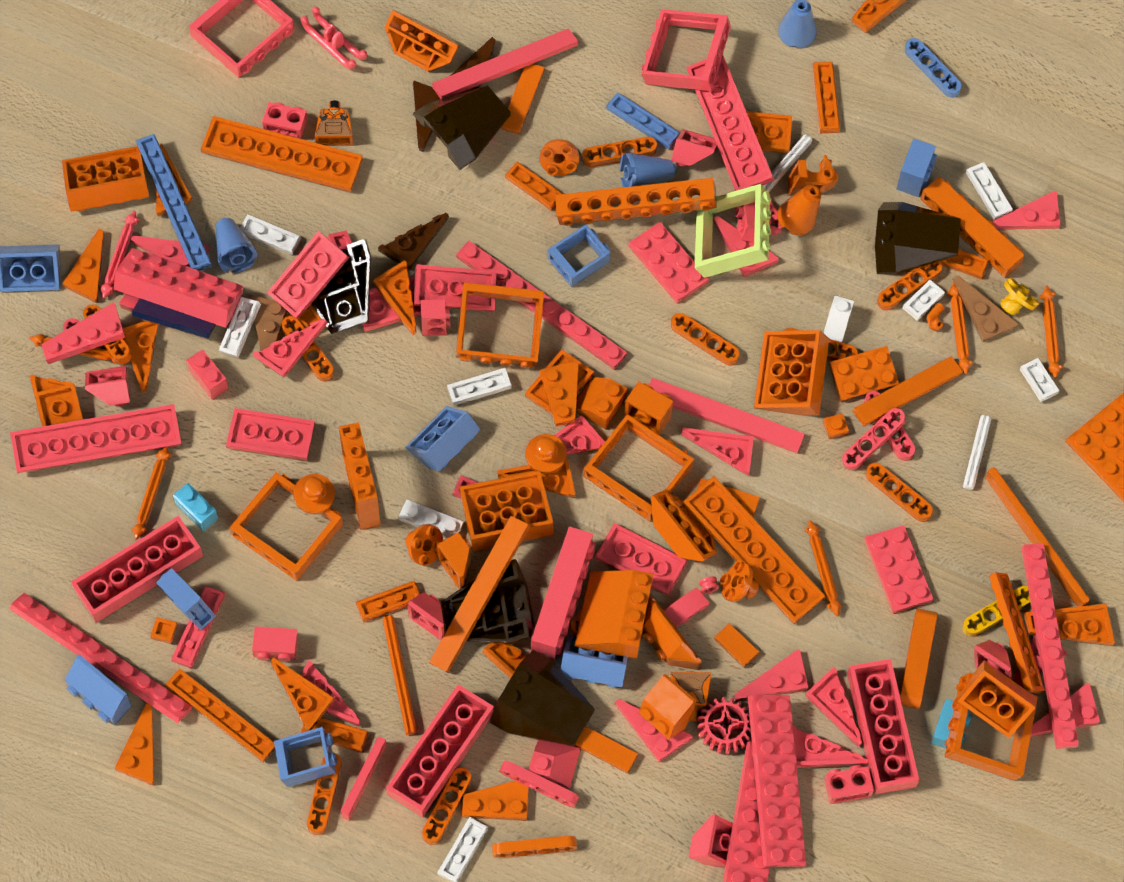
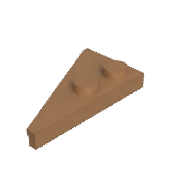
(985, 315)
(268, 321)

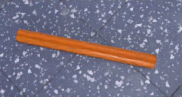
(399, 675)

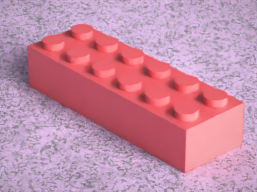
(178, 287)
(136, 569)
(563, 593)
(882, 726)
(440, 751)

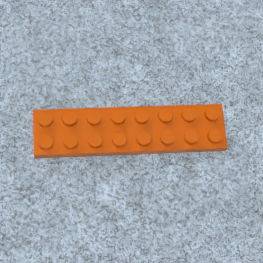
(282, 154)
(751, 544)

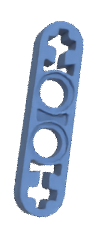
(930, 69)

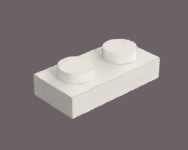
(923, 300)
(1039, 380)

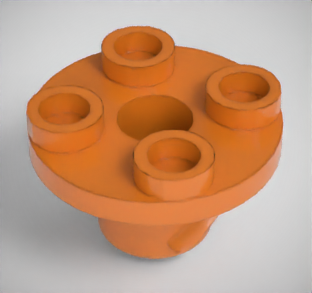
(559, 157)
(545, 453)
(314, 494)
(423, 544)
(739, 582)

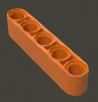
(918, 658)

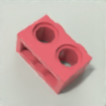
(284, 123)
(434, 317)
(850, 789)

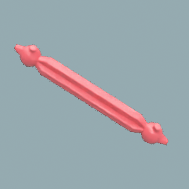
(119, 253)

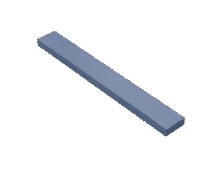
(173, 203)

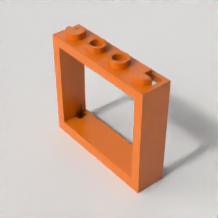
(504, 293)
(651, 437)
(359, 476)
(291, 569)
(1019, 746)

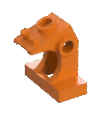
(801, 176)

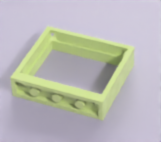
(758, 253)

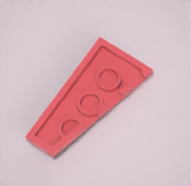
(88, 334)

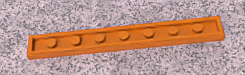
(1036, 537)
(479, 594)

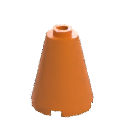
(800, 211)

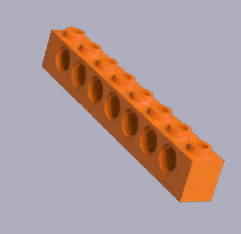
(628, 195)

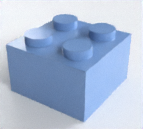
(917, 168)

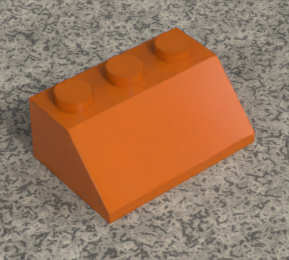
(997, 699)

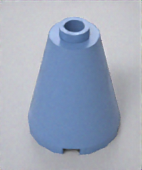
(798, 25)
(645, 170)
(233, 247)

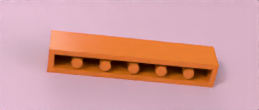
(974, 227)

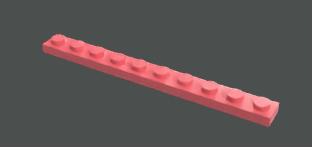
(552, 312)
(1049, 646)
(101, 657)

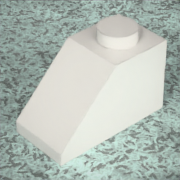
(838, 318)

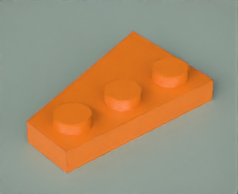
(498, 802)

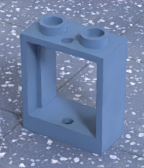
(565, 269)
(186, 599)
(300, 740)

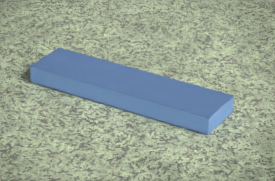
(643, 120)

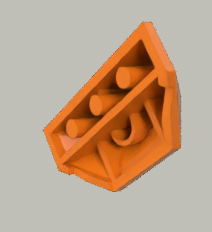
(419, 42)
(680, 528)
(667, 639)

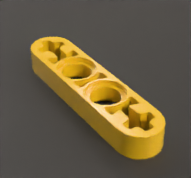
(974, 618)

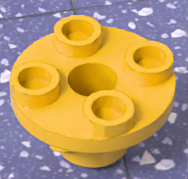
(1017, 297)

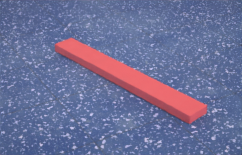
(505, 64)
(730, 417)

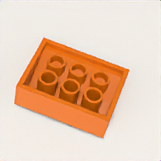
(105, 179)
(792, 372)
(492, 502)
(614, 612)

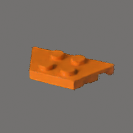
(56, 401)

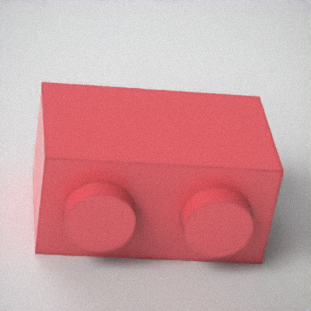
(207, 374)
(275, 643)

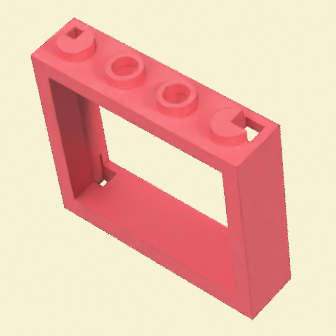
(222, 8)
(668, 18)

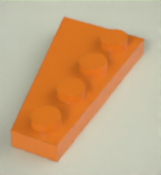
(1080, 624)

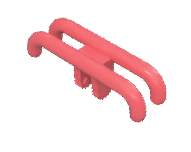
(332, 40)

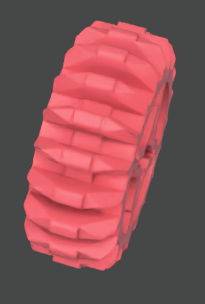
(716, 726)

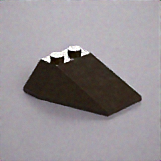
(465, 122)
(913, 237)
(347, 295)
(507, 613)
(542, 703)

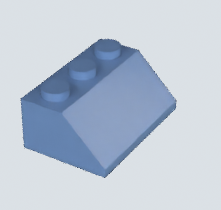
(30, 268)
(443, 438)
(593, 665)
(97, 691)

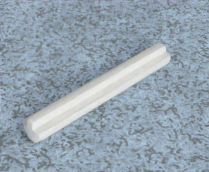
(788, 161)
(977, 452)

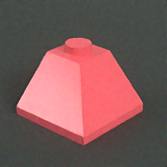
(692, 147)
(109, 385)
(427, 613)
(994, 654)
(555, 762)
(712, 842)

